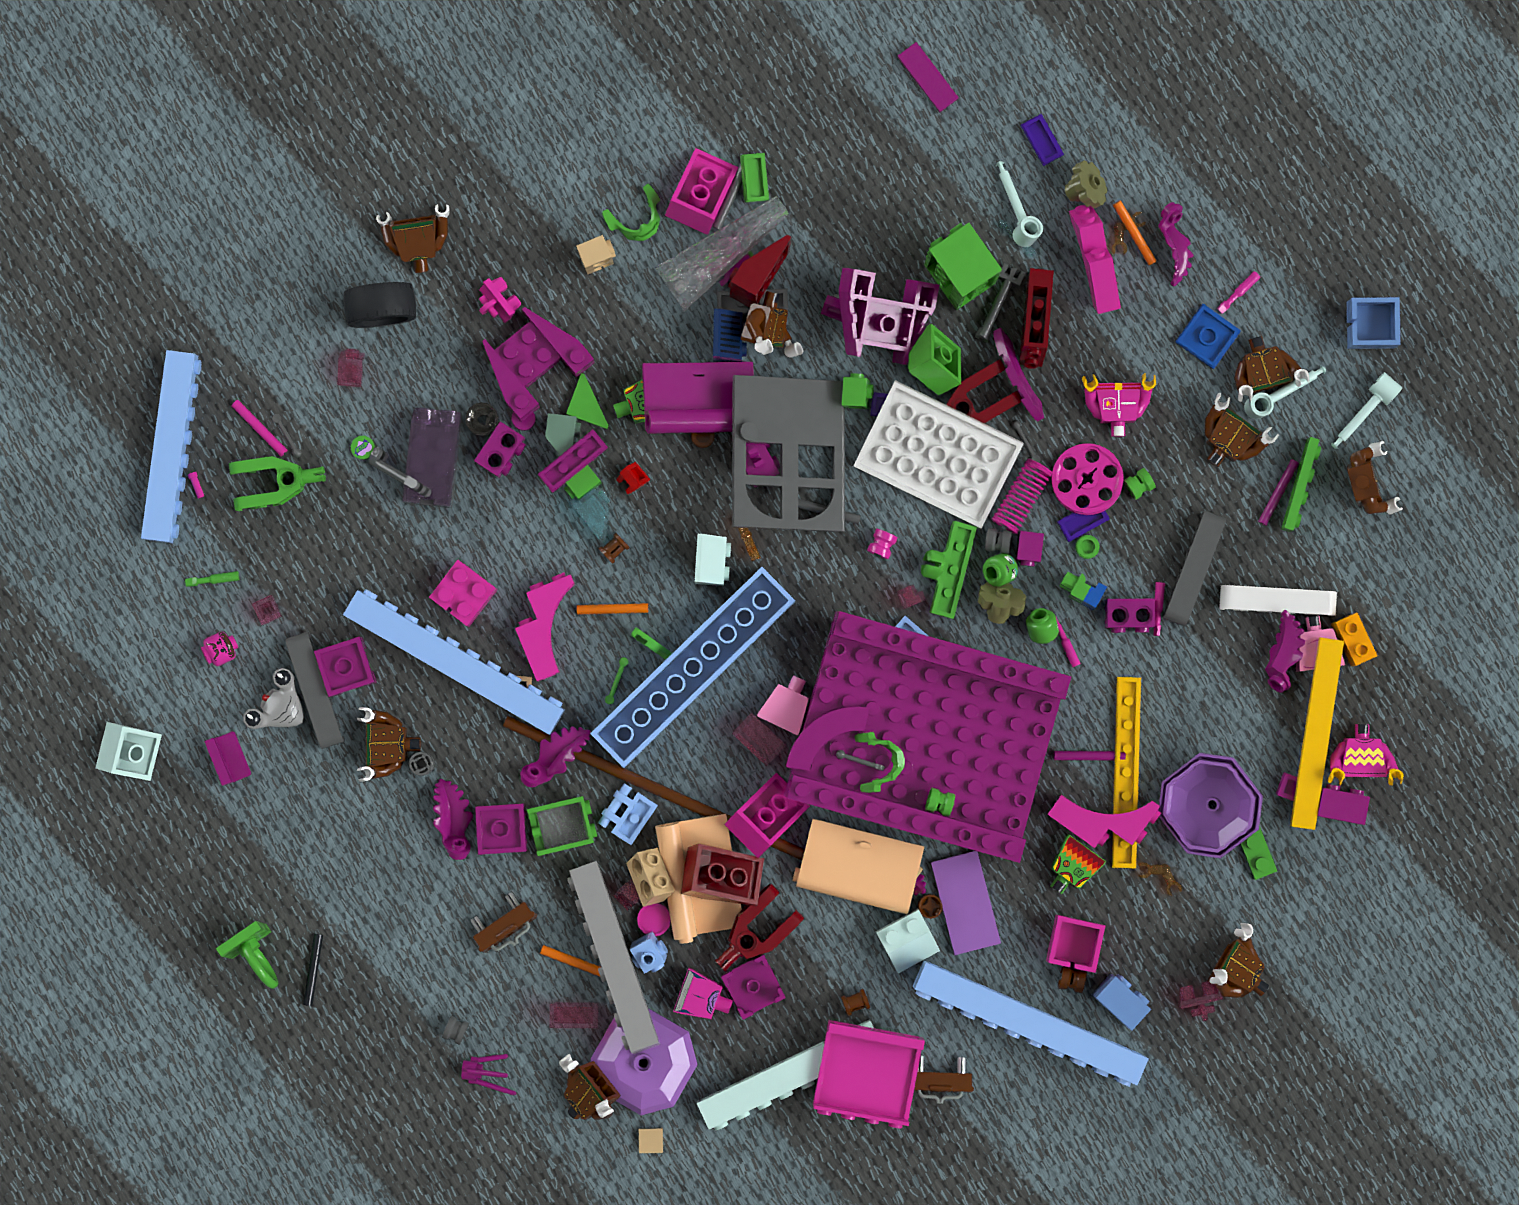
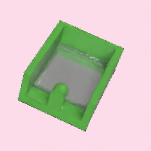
(561, 825)

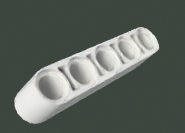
(1278, 599)

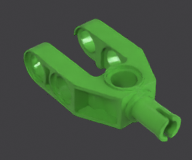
(285, 491)

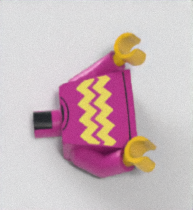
(1363, 758)

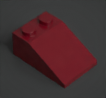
(757, 272)
(722, 875)

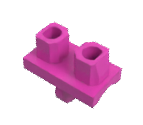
(495, 302)

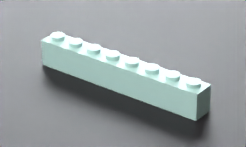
(763, 1087)

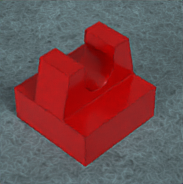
(634, 477)

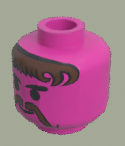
(219, 648)

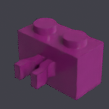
(760, 462)

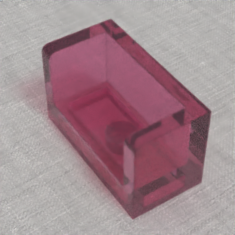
(758, 739)
(574, 1015)

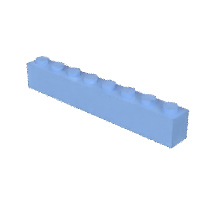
(169, 447)

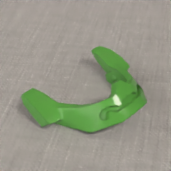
(645, 230)
(897, 759)

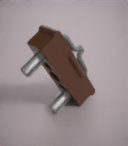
(504, 926)
(943, 1082)

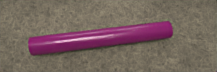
(1278, 492)
(1087, 755)

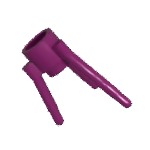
(473, 1070)

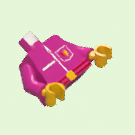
(1118, 402)

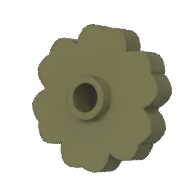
(1086, 185)
(1001, 601)

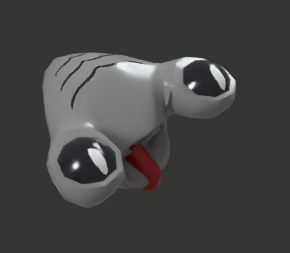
(279, 706)

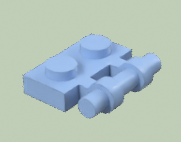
(634, 817)

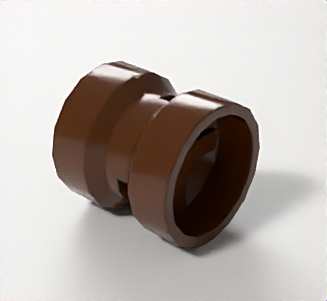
(930, 906)
(1077, 980)

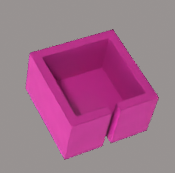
(463, 592)
(1075, 942)

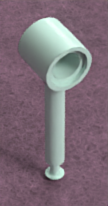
(1029, 223)
(1383, 391)
(1269, 400)

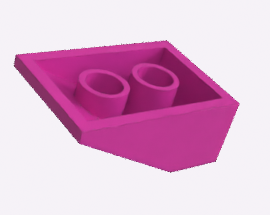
(701, 191)
(765, 816)

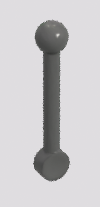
(277, 419)
(1016, 425)
(840, 754)

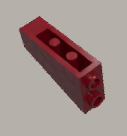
(1036, 318)

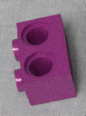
(495, 447)
(1129, 608)

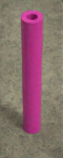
(258, 427)

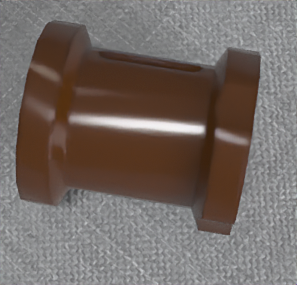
(614, 548)
(855, 1002)

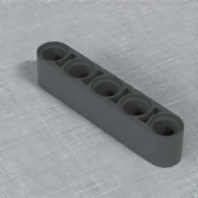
(1195, 568)
(313, 689)

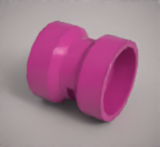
(882, 543)

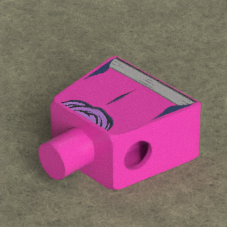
(700, 996)

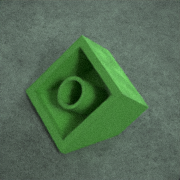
(936, 361)

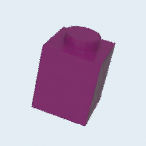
(1029, 548)

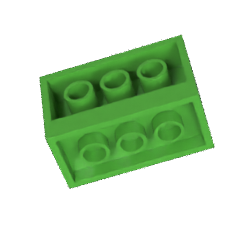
(962, 265)

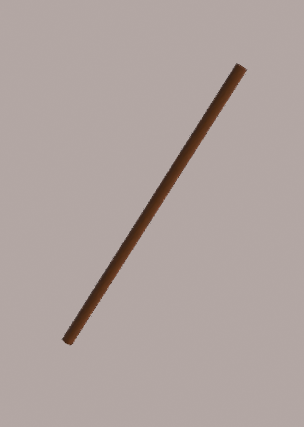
(642, 782)

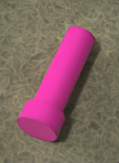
(196, 485)

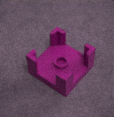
(345, 666)
(501, 829)
(753, 986)

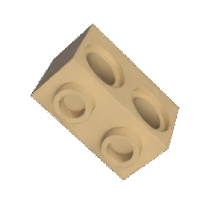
(596, 254)
(650, 877)

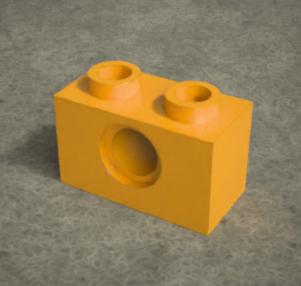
(1356, 640)

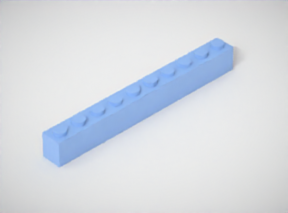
(454, 662)

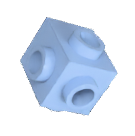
(648, 953)

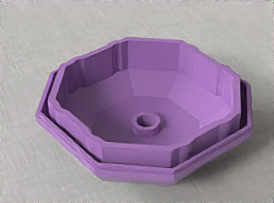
(1187, 810)
(667, 1071)

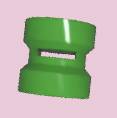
(1139, 483)
(940, 802)

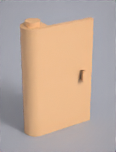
(859, 866)
(687, 913)

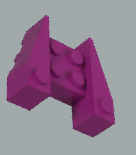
(880, 320)
(529, 356)

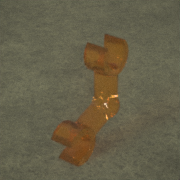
(1119, 229)
(750, 546)
(1163, 869)

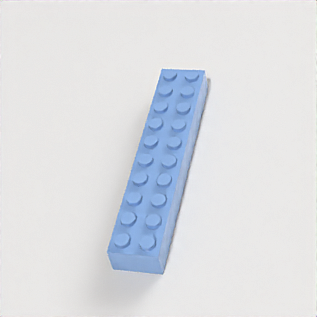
(693, 667)
(1031, 1023)

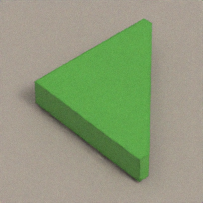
(585, 405)
(651, 643)

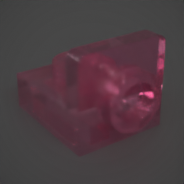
(350, 368)

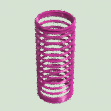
(1031, 463)

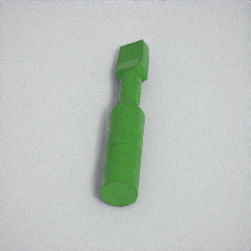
(214, 579)

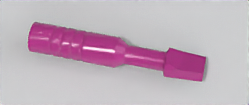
(1239, 291)
(1159, 601)
(1067, 646)

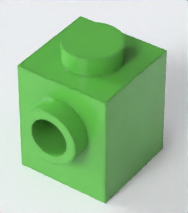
(857, 391)
(582, 483)

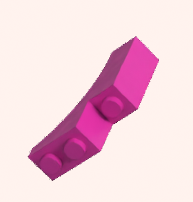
(1096, 258)
(536, 634)
(1093, 825)

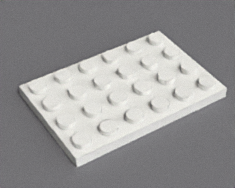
(938, 454)

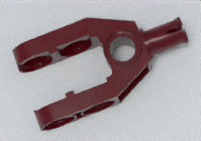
(975, 380)
(740, 929)

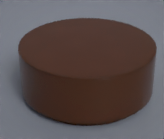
(702, 440)

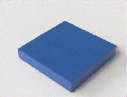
(1208, 336)

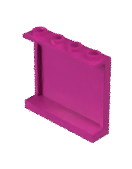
(867, 1073)

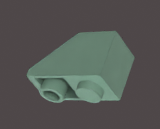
(562, 431)

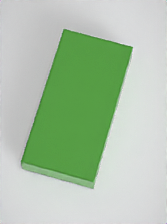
(754, 177)

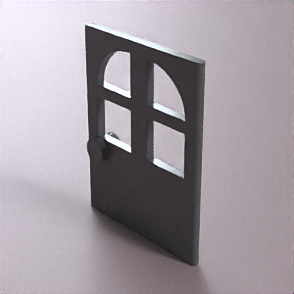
(790, 415)

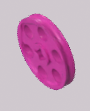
(1086, 468)

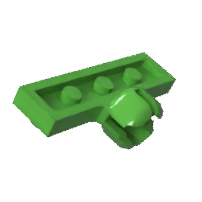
(949, 569)

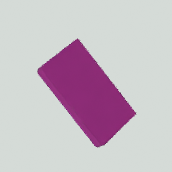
(228, 758)

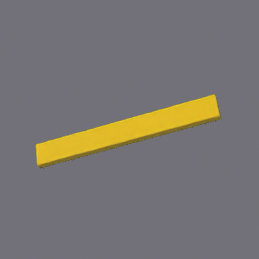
(1317, 733)
(1126, 771)

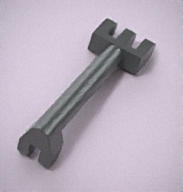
(1008, 280)
(378, 458)

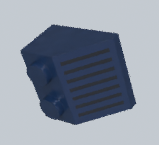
(727, 336)

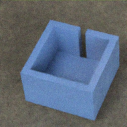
(1373, 323)
(1121, 1001)

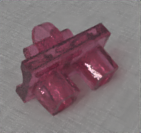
(1188, 999)

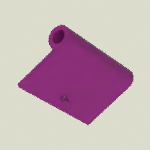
(684, 401)

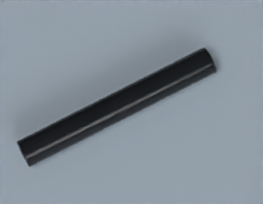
(313, 969)

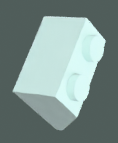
(711, 560)
(128, 751)
(907, 940)

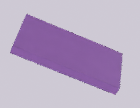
(965, 902)

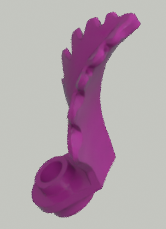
(1176, 241)
(1285, 652)
(554, 755)
(452, 819)

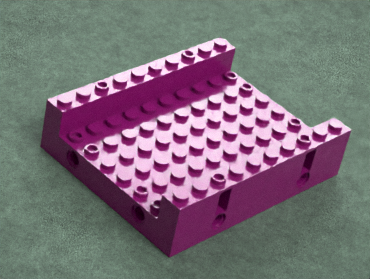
(957, 715)

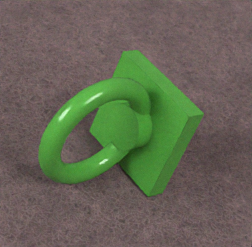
(247, 946)

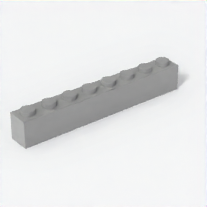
(614, 958)

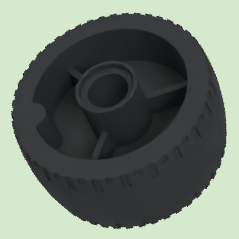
(379, 304)

